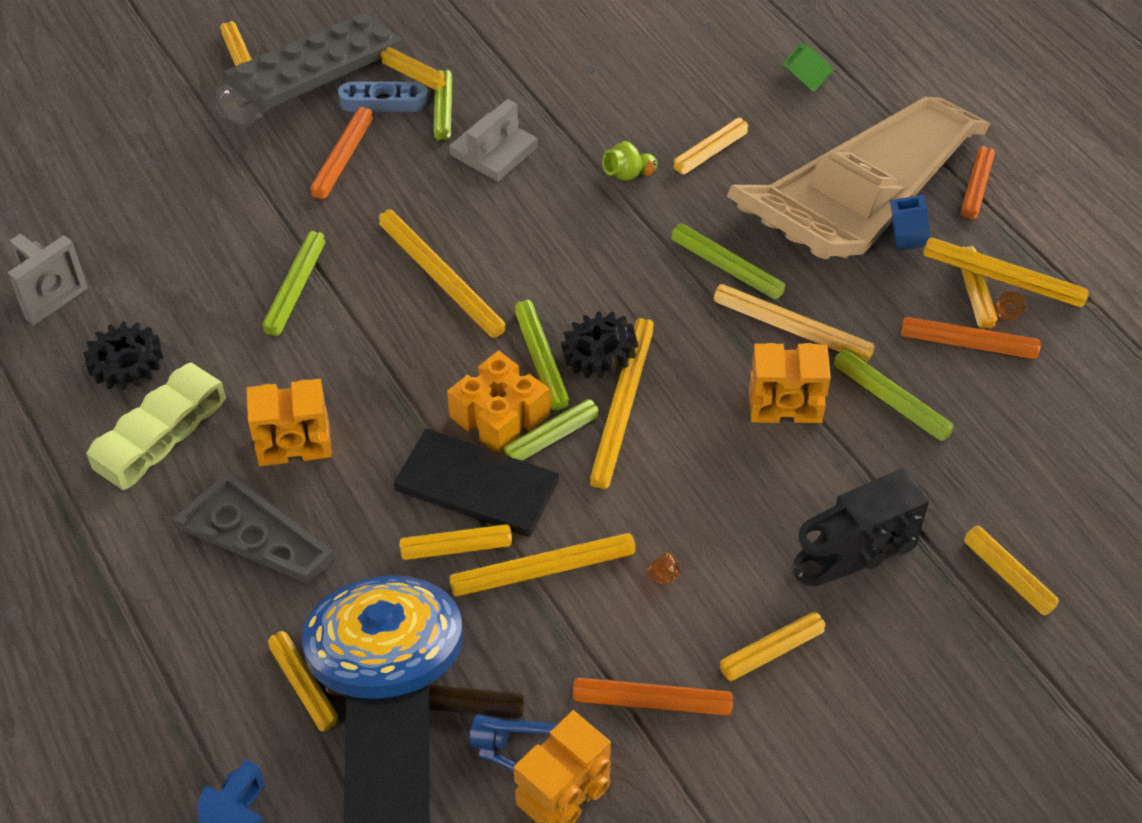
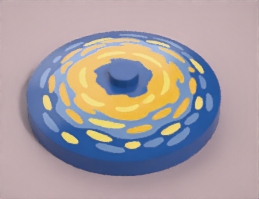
(382, 637)

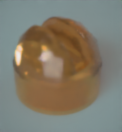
(1006, 300)
(664, 568)

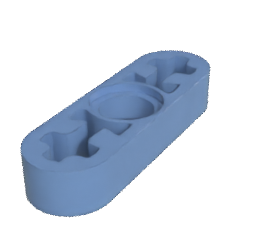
(412, 96)

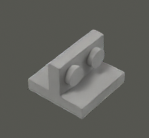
(495, 143)
(45, 276)

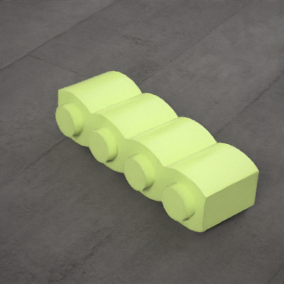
(154, 427)

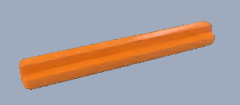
(341, 153)
(970, 338)
(653, 696)

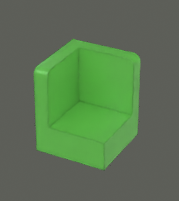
(807, 66)

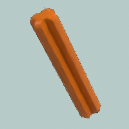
(977, 183)

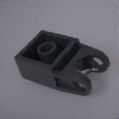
(863, 528)

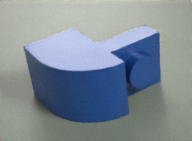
(910, 222)
(237, 795)

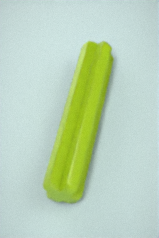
(443, 108)
(552, 430)

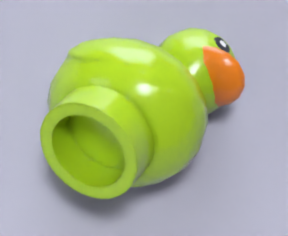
(627, 163)

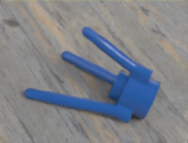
(493, 734)

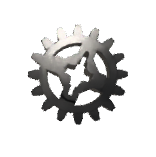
(599, 344)
(123, 355)

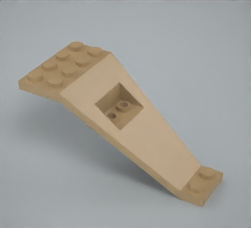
(845, 195)

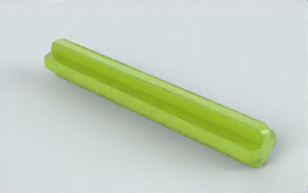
(728, 261)
(293, 284)
(541, 354)
(893, 395)

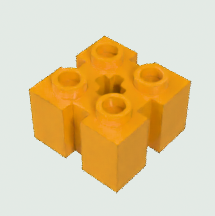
(789, 383)
(498, 402)
(289, 422)
(563, 772)

